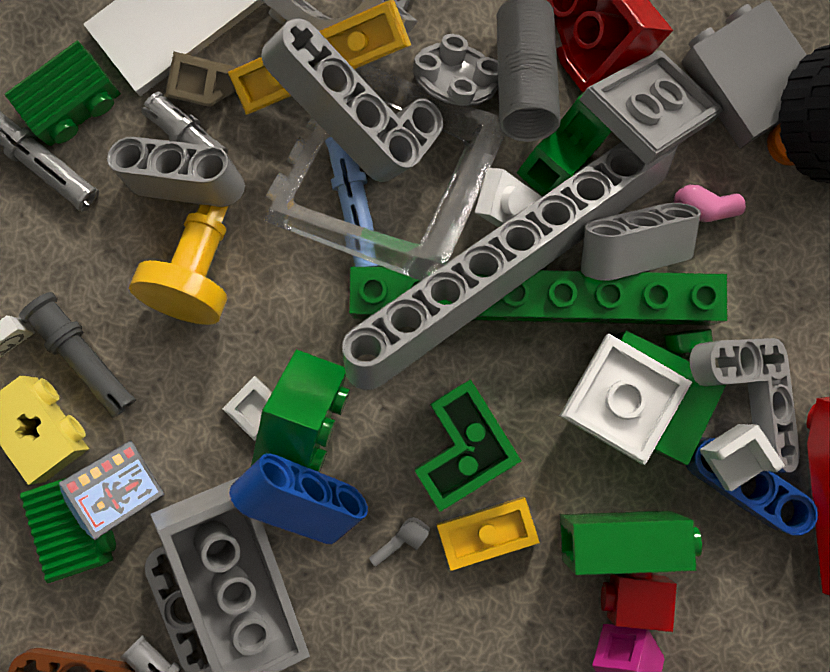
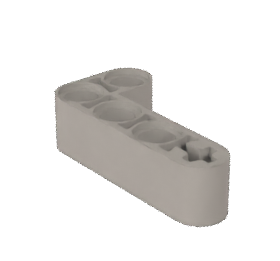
(347, 106)

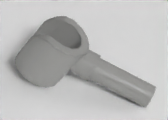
(412, 532)

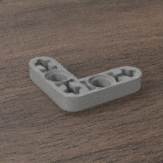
(767, 386)

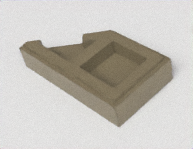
(198, 80)

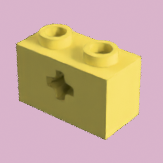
(59, 435)

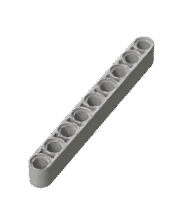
(540, 230)

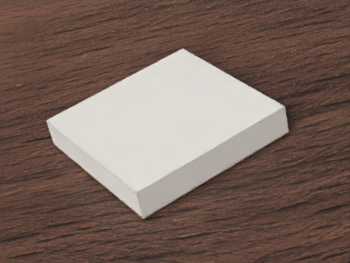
(625, 399)

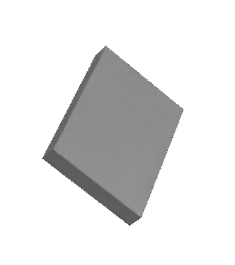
(651, 105)

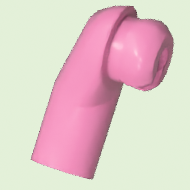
(710, 205)

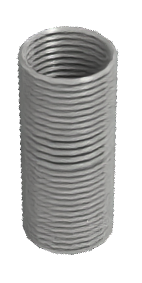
(527, 70)

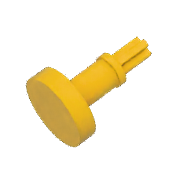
(182, 285)

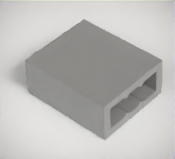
(746, 68)

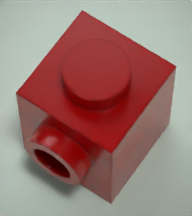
(640, 601)

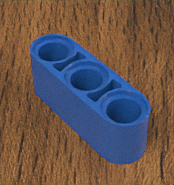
(767, 498)
(298, 499)

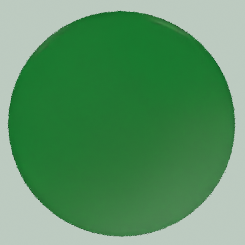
(686, 340)

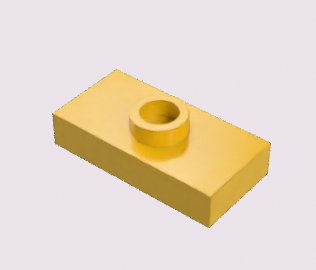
(487, 533)

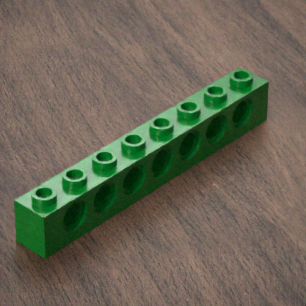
(571, 297)

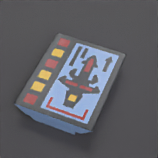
(110, 490)

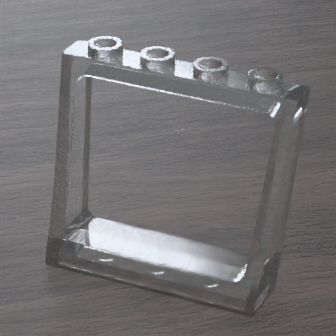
(482, 140)

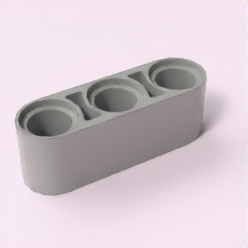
(176, 171)
(639, 241)

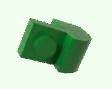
(565, 150)

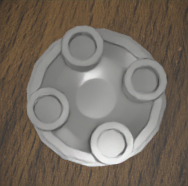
(456, 74)

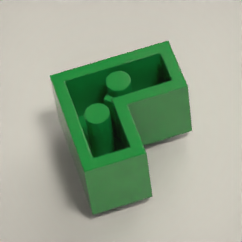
(300, 411)
(477, 452)

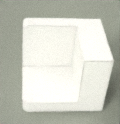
(741, 455)

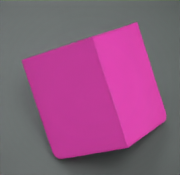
(627, 651)

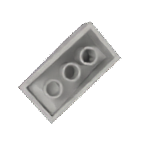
(230, 584)

